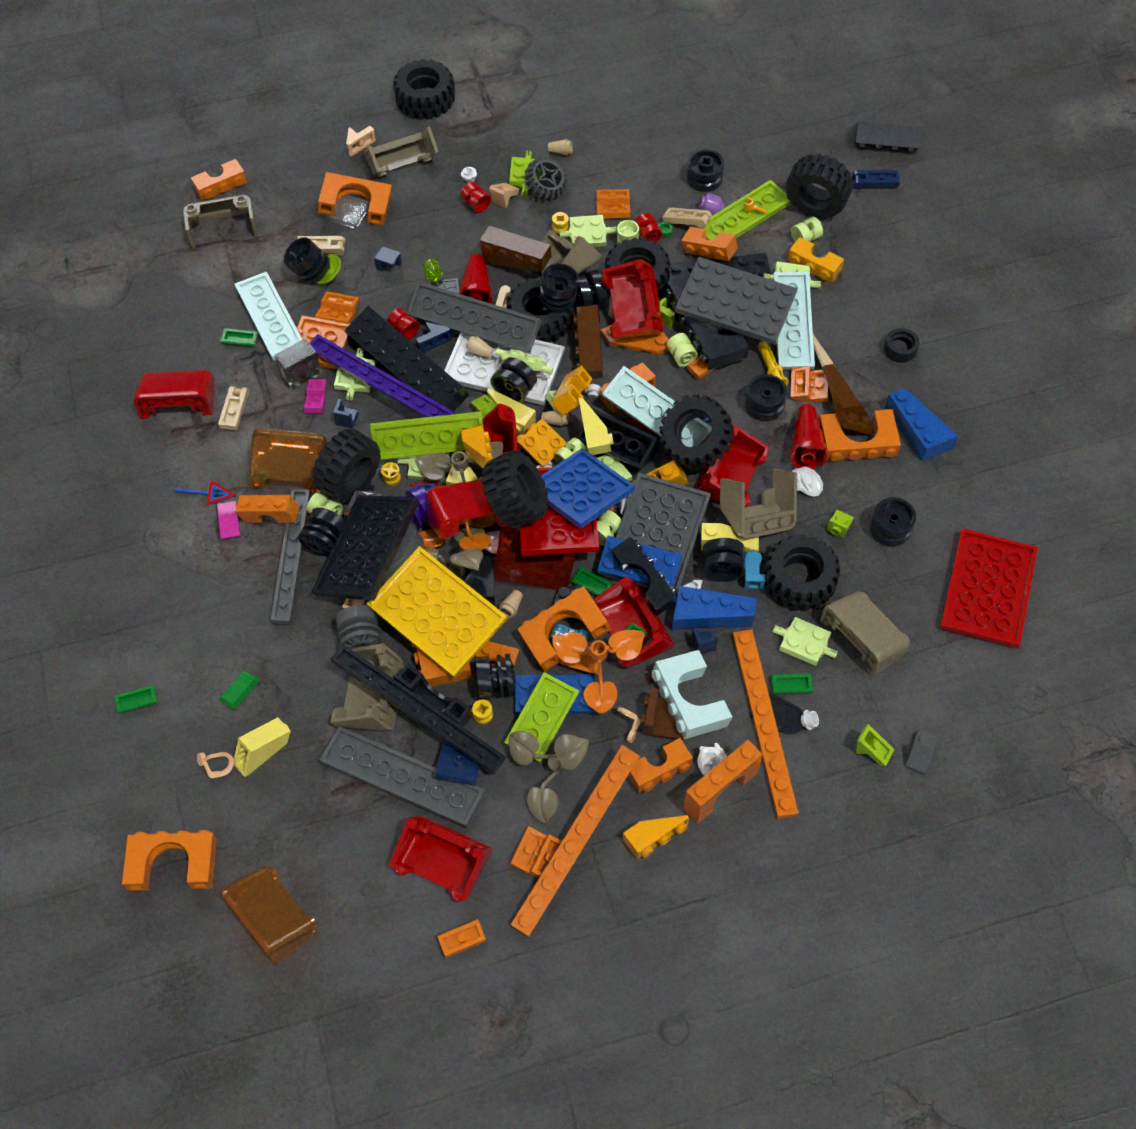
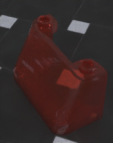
(538, 570)

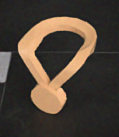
(636, 724)
(202, 761)

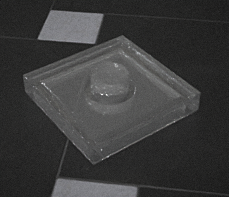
(349, 211)

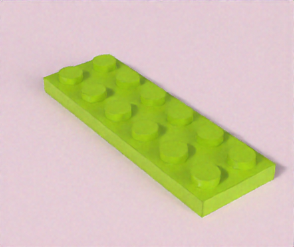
(737, 220)
(423, 435)

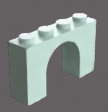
(689, 718)

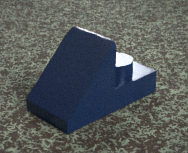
(435, 336)

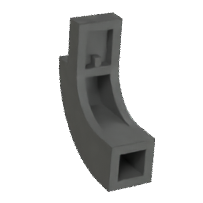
(409, 544)

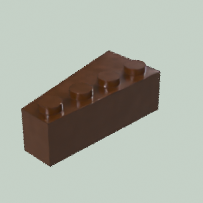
(514, 250)
(589, 340)

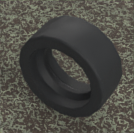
(905, 335)

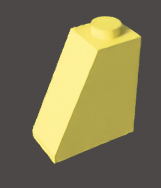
(260, 745)

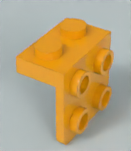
(540, 442)

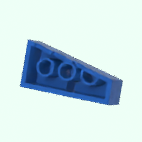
(920, 426)
(712, 609)

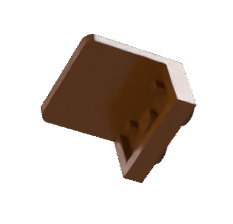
(658, 719)

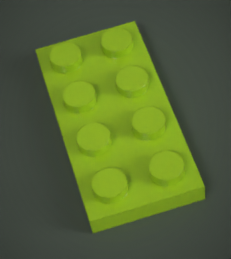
(545, 711)

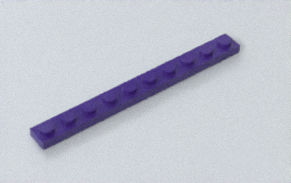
(378, 379)

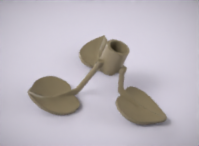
(434, 465)
(465, 558)
(569, 754)

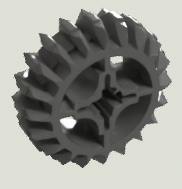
(546, 172)

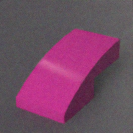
(315, 395)
(228, 520)

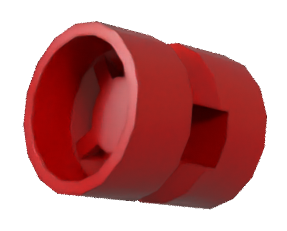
(475, 196)
(648, 227)
(403, 323)

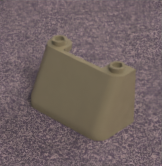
(577, 255)
(867, 630)
(362, 706)

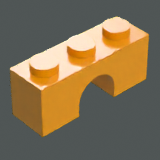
(824, 267)
(570, 390)

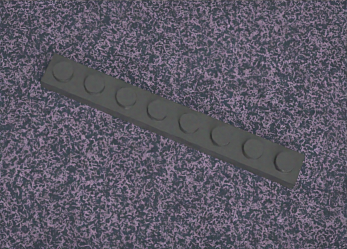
(290, 562)

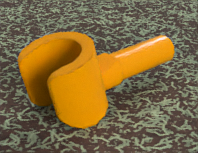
(749, 206)

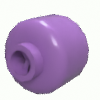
(711, 203)

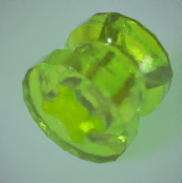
(432, 269)

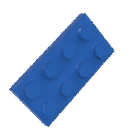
(664, 560)
(526, 684)

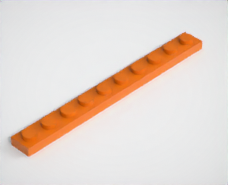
(765, 725)
(574, 841)

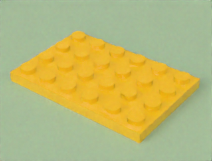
(437, 611)

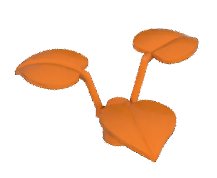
(475, 541)
(573, 645)

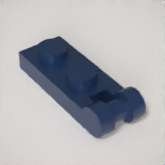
(875, 178)

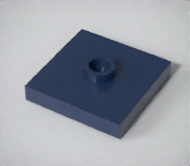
(456, 766)

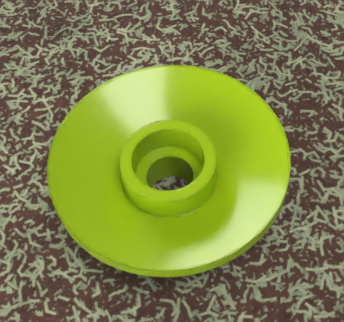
(335, 264)

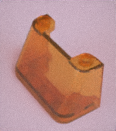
(284, 456)
(270, 913)

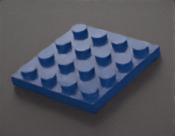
(584, 488)

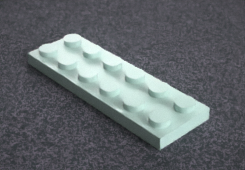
(268, 313)
(796, 338)
(649, 406)

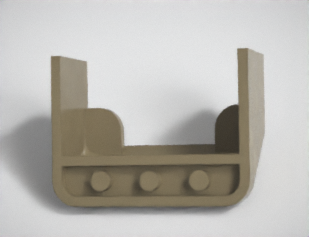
(401, 152)
(218, 209)
(775, 513)

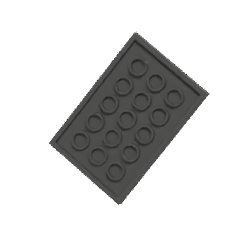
(736, 300)
(664, 518)

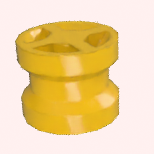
(560, 222)
(388, 469)
(479, 714)

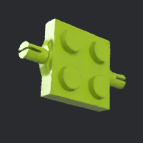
(517, 171)

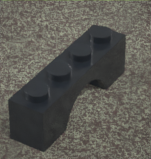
(630, 557)
(416, 682)

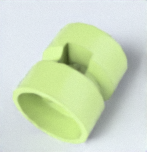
(627, 230)
(809, 230)
(681, 349)
(570, 448)
(323, 501)
(607, 525)

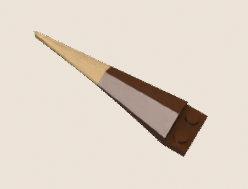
(846, 404)

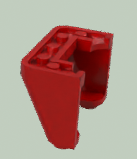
(633, 299)
(173, 390)
(501, 427)
(736, 465)
(454, 503)
(627, 604)
(440, 856)

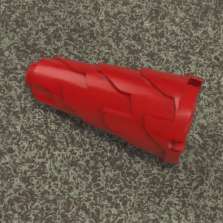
(476, 280)
(808, 444)

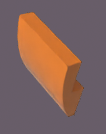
(613, 203)
(337, 307)
(809, 385)
(534, 852)

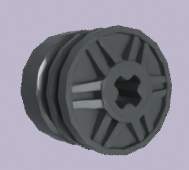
(358, 626)

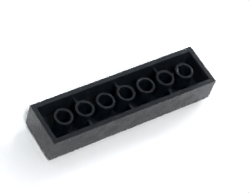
(404, 359)

